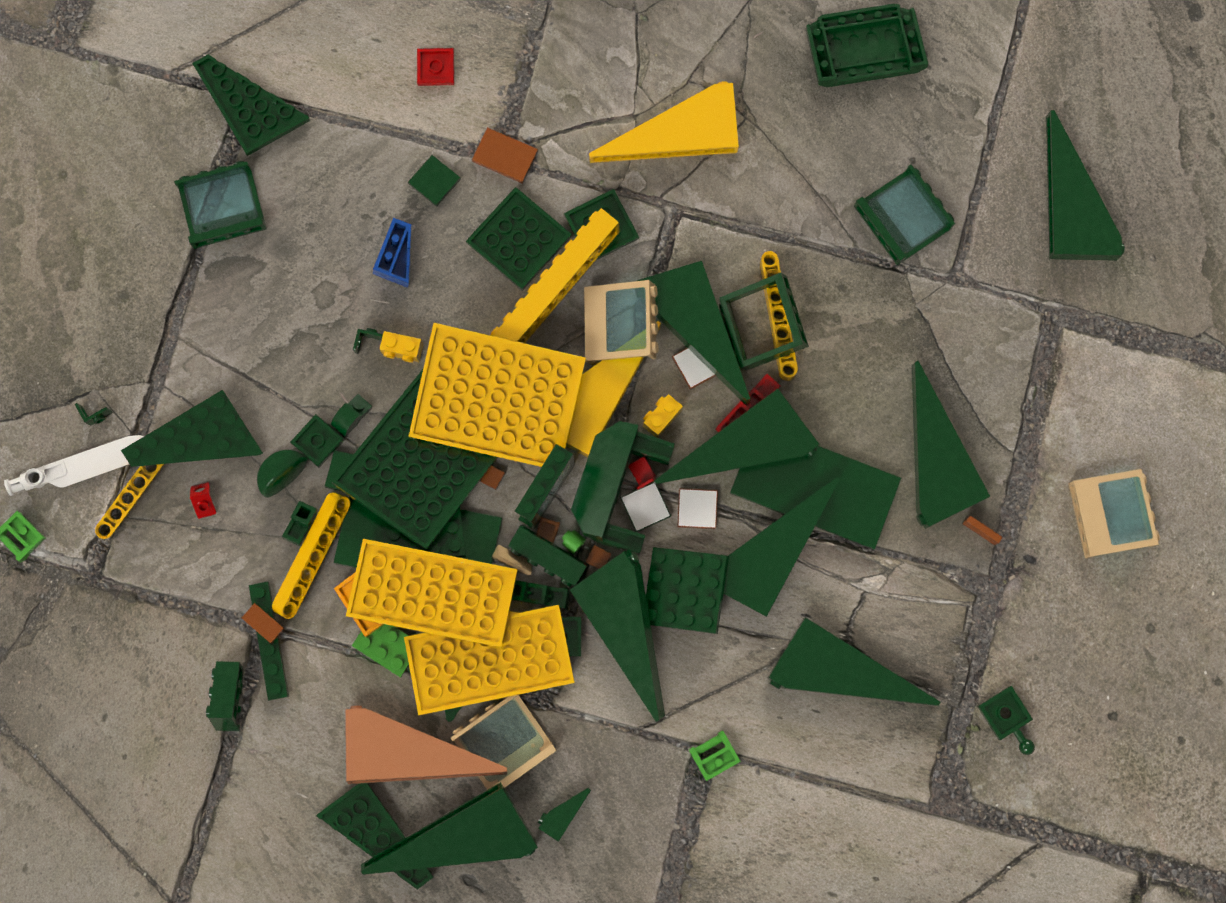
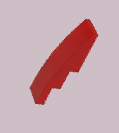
(758, 393)

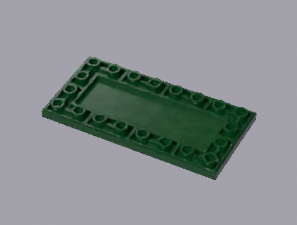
(855, 507)

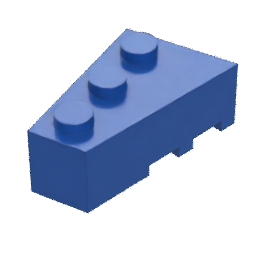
(394, 255)

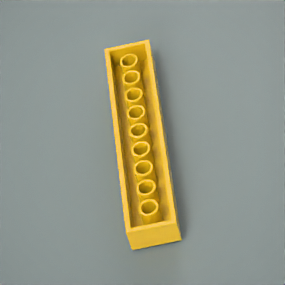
(559, 279)

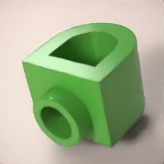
(573, 541)

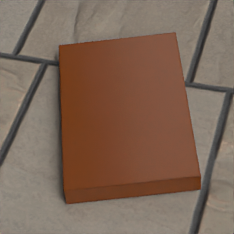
(504, 155)

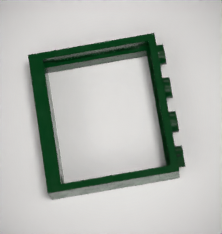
(800, 341)

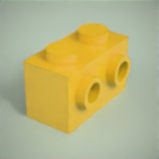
(401, 346)
(658, 420)

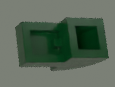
(350, 414)
(300, 523)

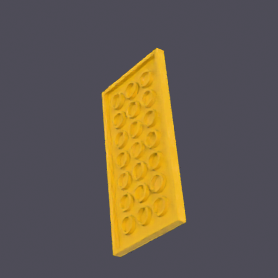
(432, 593)
(463, 672)

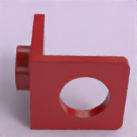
(642, 472)
(202, 500)

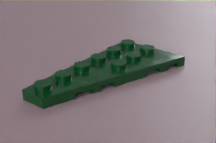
(369, 825)

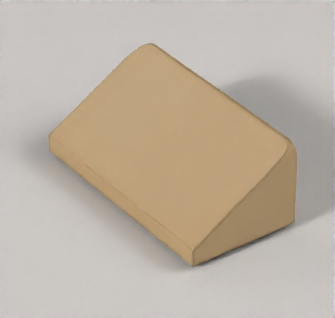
(510, 559)

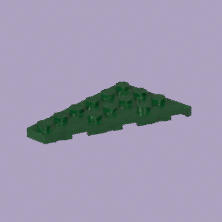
(249, 110)
(199, 434)

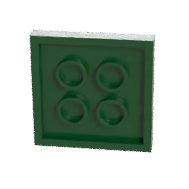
(612, 205)

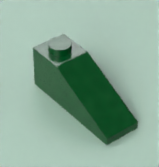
(560, 817)

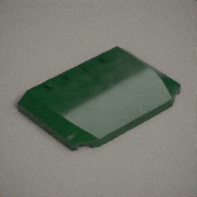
(866, 45)

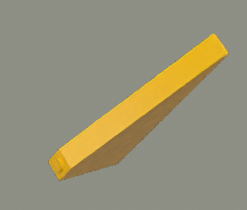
(691, 128)
(598, 398)

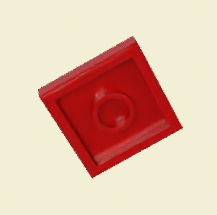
(435, 66)

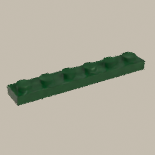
(270, 653)

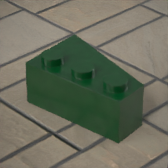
(225, 695)

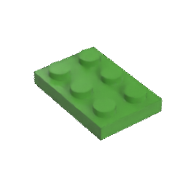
(386, 648)

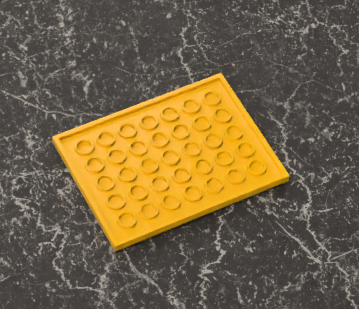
(495, 395)

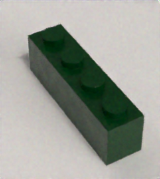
(548, 555)

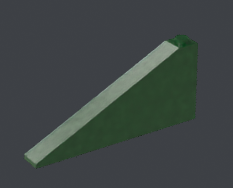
(1076, 214)
(692, 315)
(760, 436)
(943, 470)
(765, 561)
(619, 612)
(828, 665)
(472, 833)

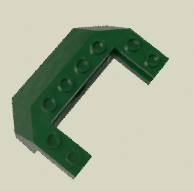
(604, 478)

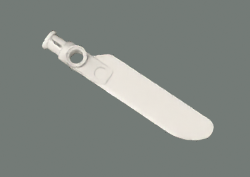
(75, 468)

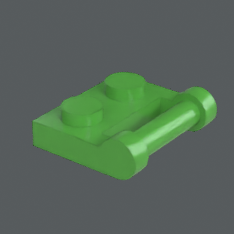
(24, 532)
(719, 760)

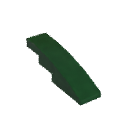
(540, 594)

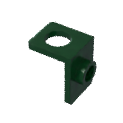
(370, 333)
(96, 418)

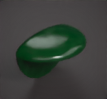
(279, 471)

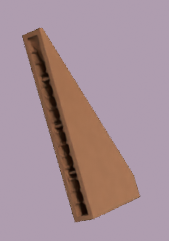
(391, 751)

